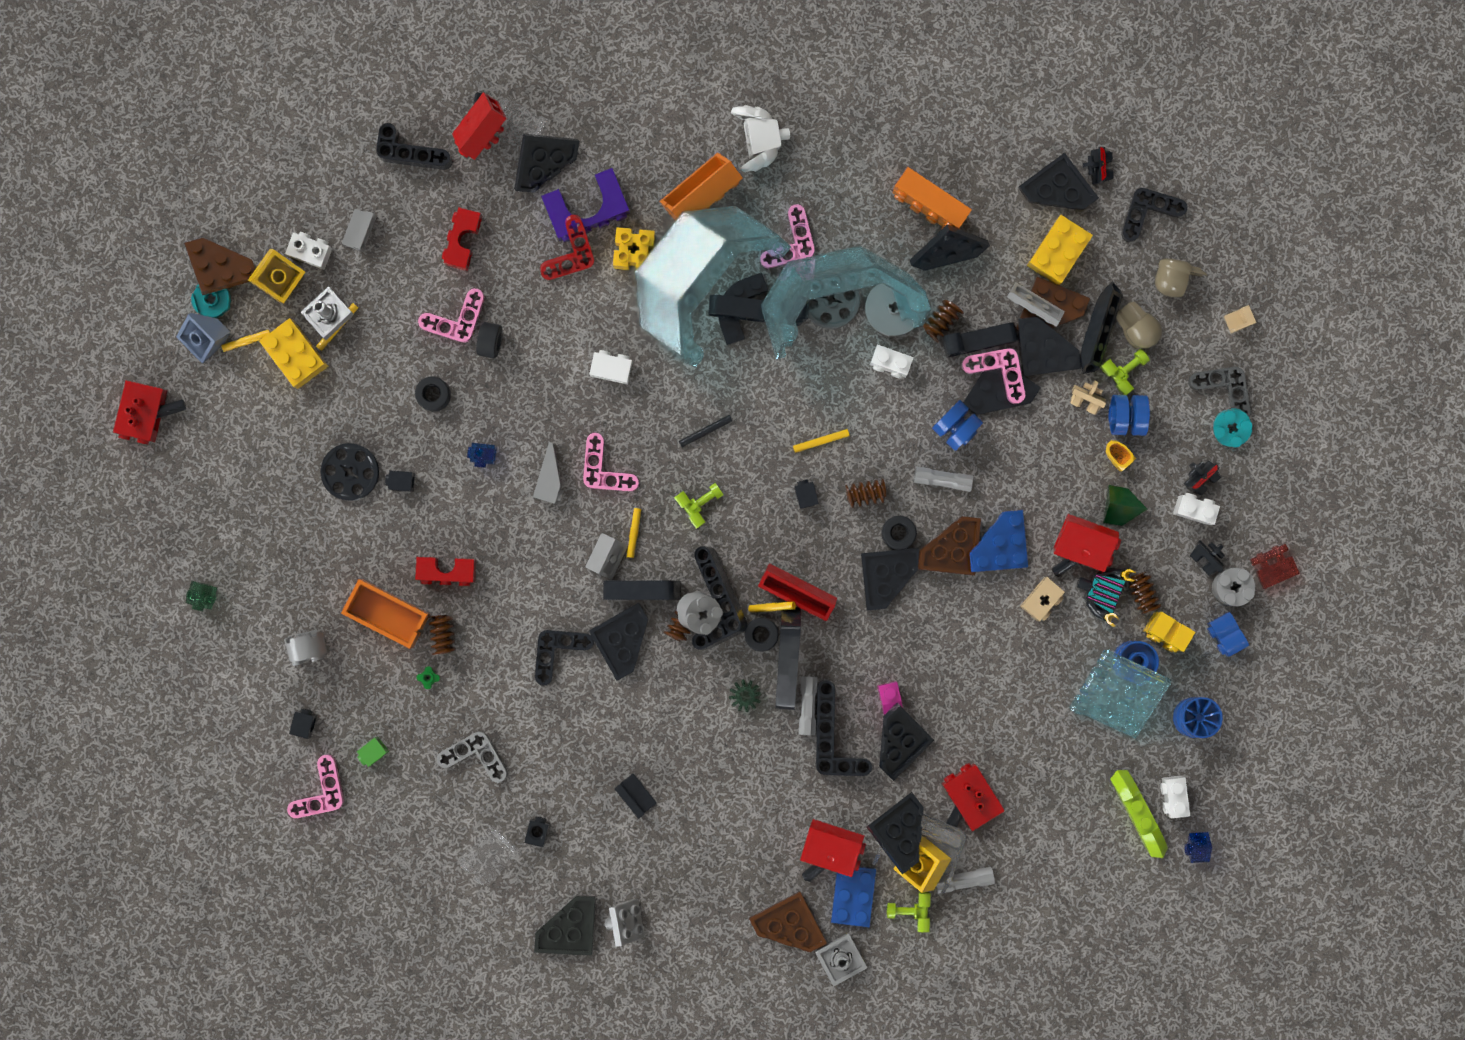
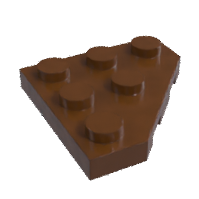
(217, 266)
(1063, 298)
(952, 548)
(789, 924)

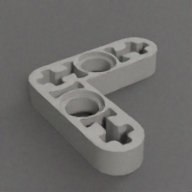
(480, 750)

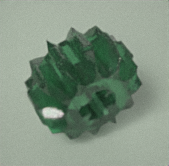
(738, 697)

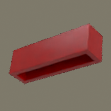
(797, 590)

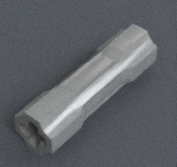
(945, 479)
(808, 690)
(979, 877)

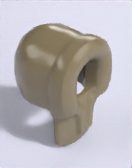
(1173, 276)
(1139, 328)

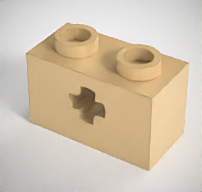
(1032, 602)

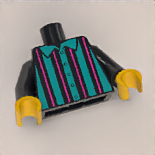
(1104, 592)

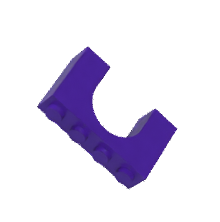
(612, 208)

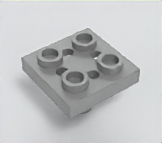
(324, 308)
(625, 922)
(841, 960)

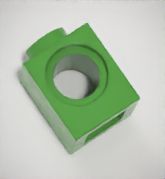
(372, 752)

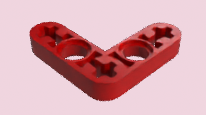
(575, 257)

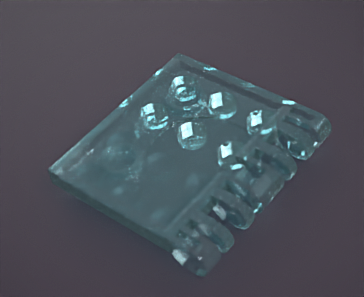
(1120, 693)

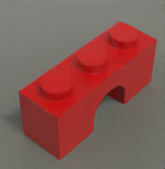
(464, 222)
(428, 571)

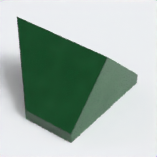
(1121, 506)

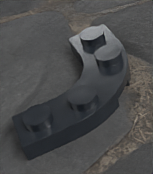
(743, 288)

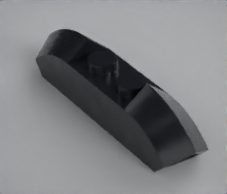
(1100, 328)

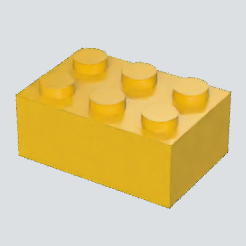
(1059, 250)
(293, 353)

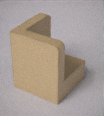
(1239, 319)

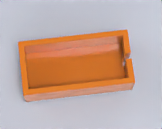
(702, 187)
(930, 200)
(385, 613)

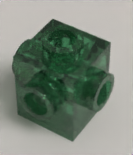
(201, 596)

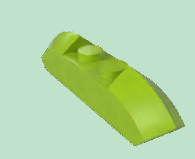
(1139, 813)

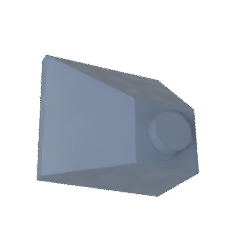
(202, 335)

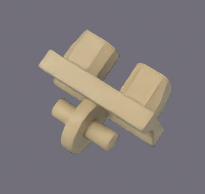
(1080, 394)

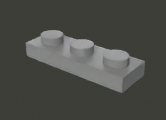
(1035, 304)

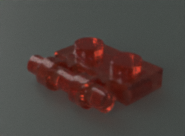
(1276, 572)

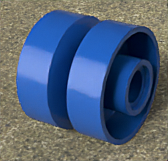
(1126, 415)
(961, 429)
(1140, 653)
(1197, 717)

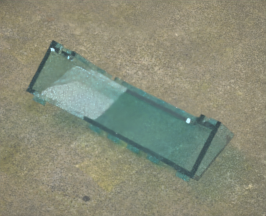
(689, 265)
(831, 275)

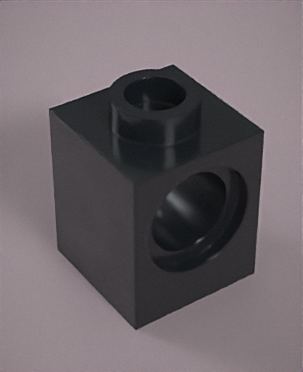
(400, 481)
(806, 494)
(303, 723)
(535, 840)

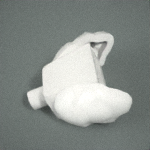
(761, 135)

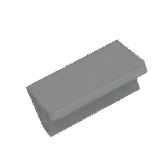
(359, 230)
(606, 556)

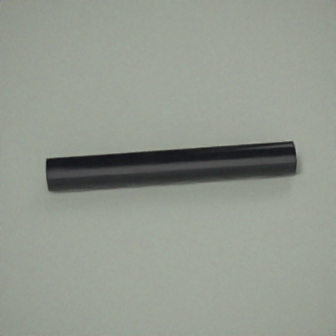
(704, 431)

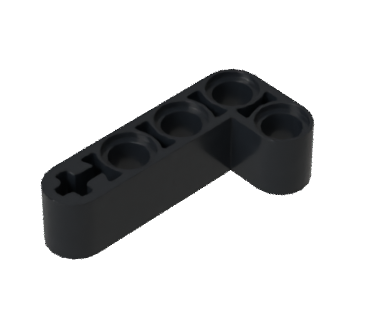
(415, 151)
(981, 339)
(642, 590)

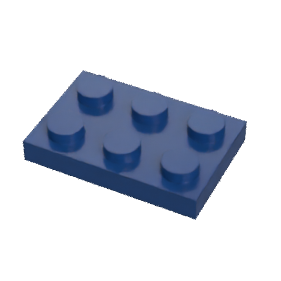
(854, 898)

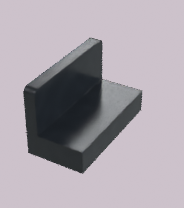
(635, 795)

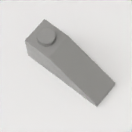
(549, 481)

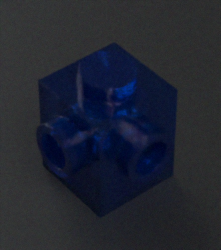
(482, 454)
(1198, 847)

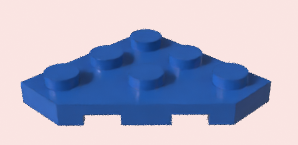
(1002, 545)

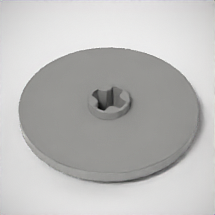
(880, 314)

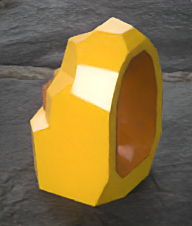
(1119, 454)

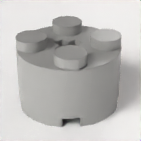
(1241, 594)
(699, 612)
(306, 646)

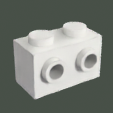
(308, 250)
(891, 361)
(611, 367)
(1196, 510)
(1175, 797)

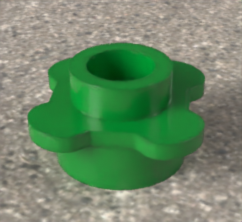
(433, 677)

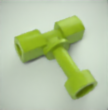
(1120, 374)
(693, 507)
(919, 911)

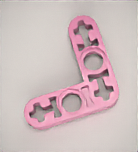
(795, 248)
(456, 326)
(999, 363)
(602, 476)
(325, 798)

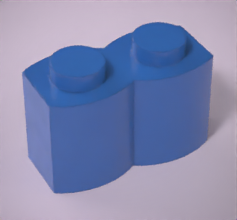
(1227, 634)

